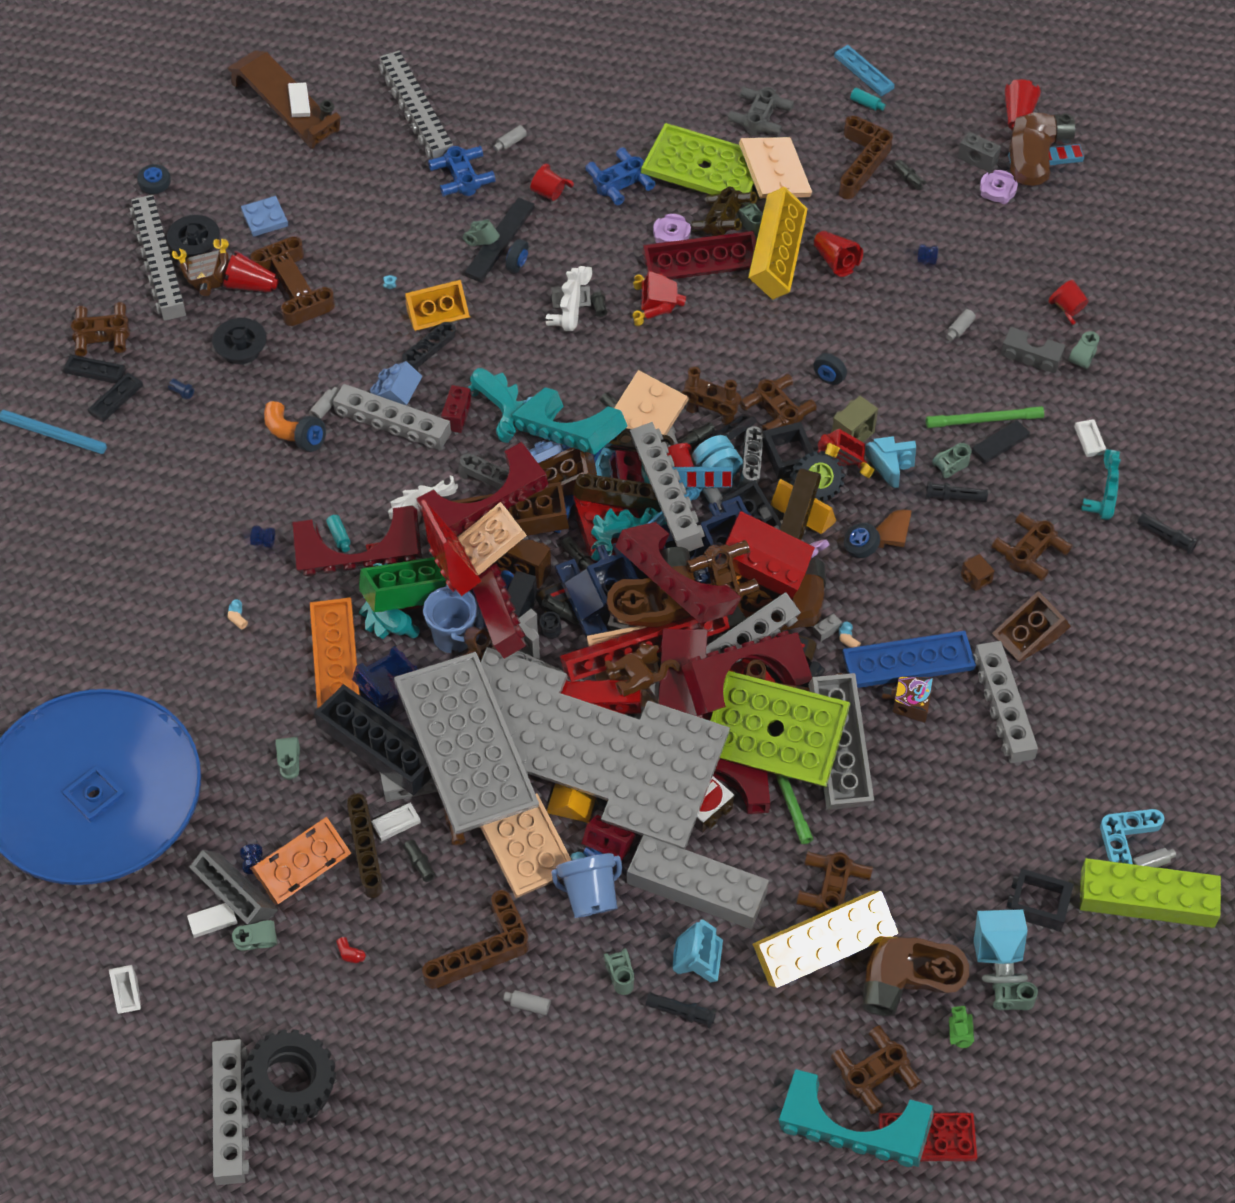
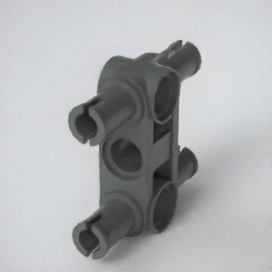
(757, 118)

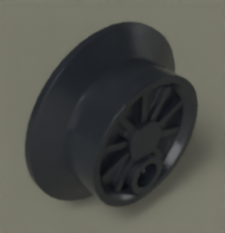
(193, 234)
(239, 340)

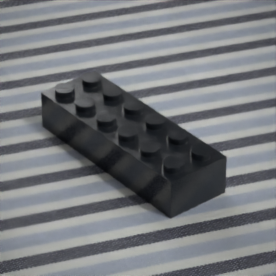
(374, 738)

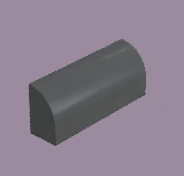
(233, 887)

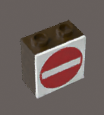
(715, 804)

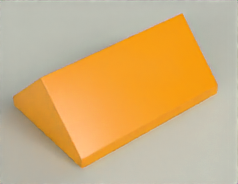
(436, 305)
(821, 515)
(571, 803)

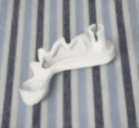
(571, 298)
(410, 495)

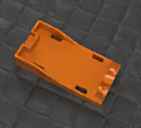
(300, 861)

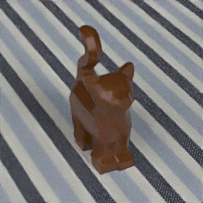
(638, 674)

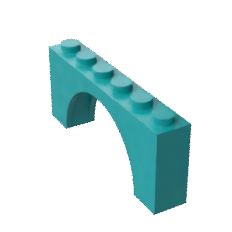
(586, 435)
(899, 1141)

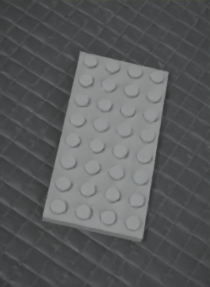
(466, 743)

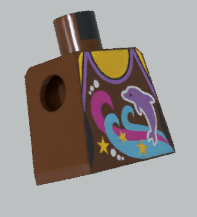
(910, 697)

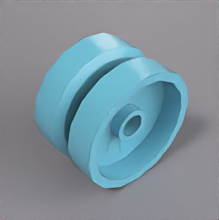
(717, 453)

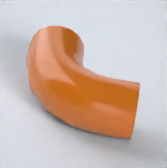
(276, 423)

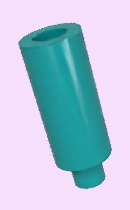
(867, 99)
(338, 532)

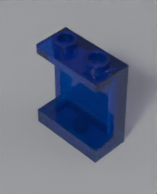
(378, 678)

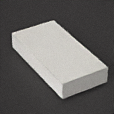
(299, 99)
(1090, 438)
(395, 821)
(211, 919)

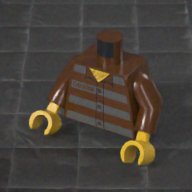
(207, 269)

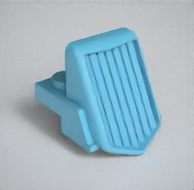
(890, 456)
(698, 951)

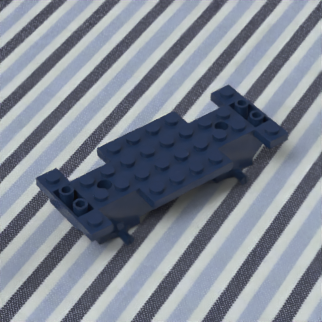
(587, 588)

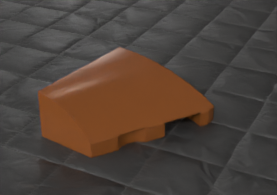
(894, 528)

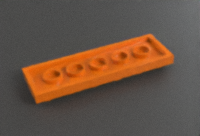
(333, 646)

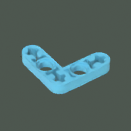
(1122, 828)

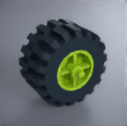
(830, 472)

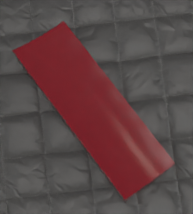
(701, 255)
(679, 646)

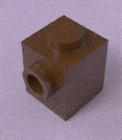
(977, 572)

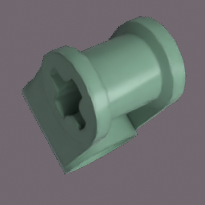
(750, 217)
(481, 233)
(1085, 350)
(953, 459)
(288, 757)
(257, 936)
(620, 968)
(1011, 996)

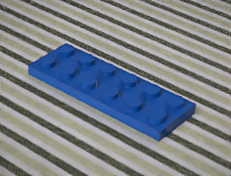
(909, 658)

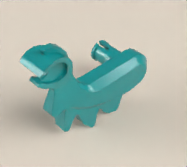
(496, 390)
(1107, 505)
(612, 526)
(389, 621)

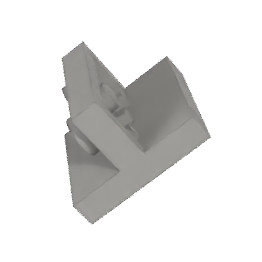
(529, 626)

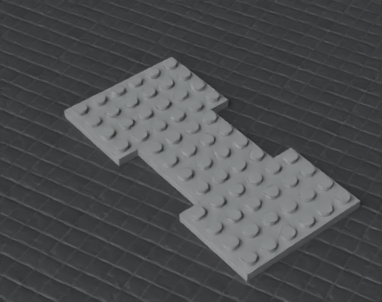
(645, 768)

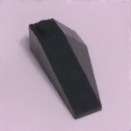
(756, 504)

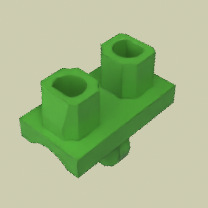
(961, 1027)

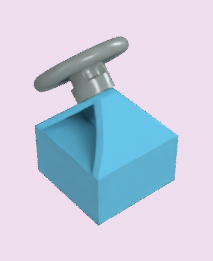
(1001, 940)

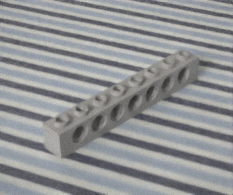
(667, 488)
(782, 606)

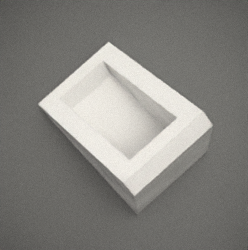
(125, 989)

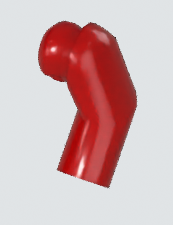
(348, 953)

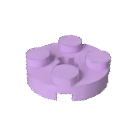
(996, 194)
(671, 221)

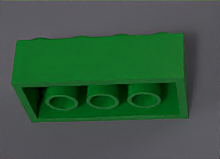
(400, 584)

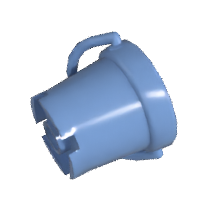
(450, 616)
(589, 883)

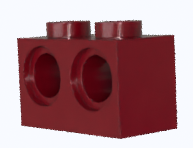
(457, 407)
(626, 466)
(608, 838)

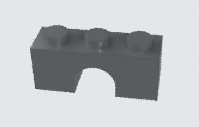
(1045, 357)

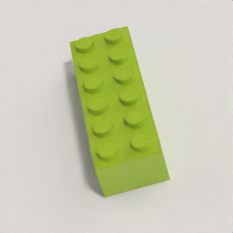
(1150, 893)

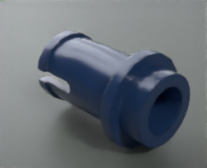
(184, 390)

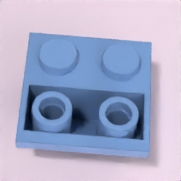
(397, 383)

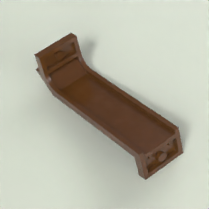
(272, 85)

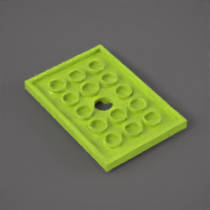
(680, 151)
(809, 736)

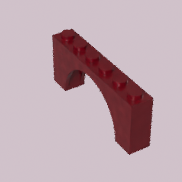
(524, 480)
(400, 543)
(700, 600)
(707, 675)
(748, 783)

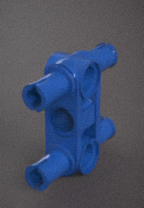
(619, 176)
(464, 177)

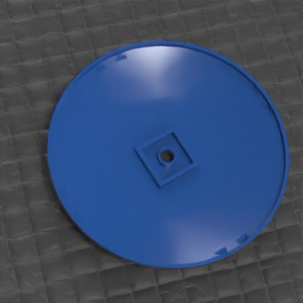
(87, 743)

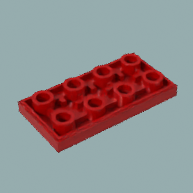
(949, 1136)

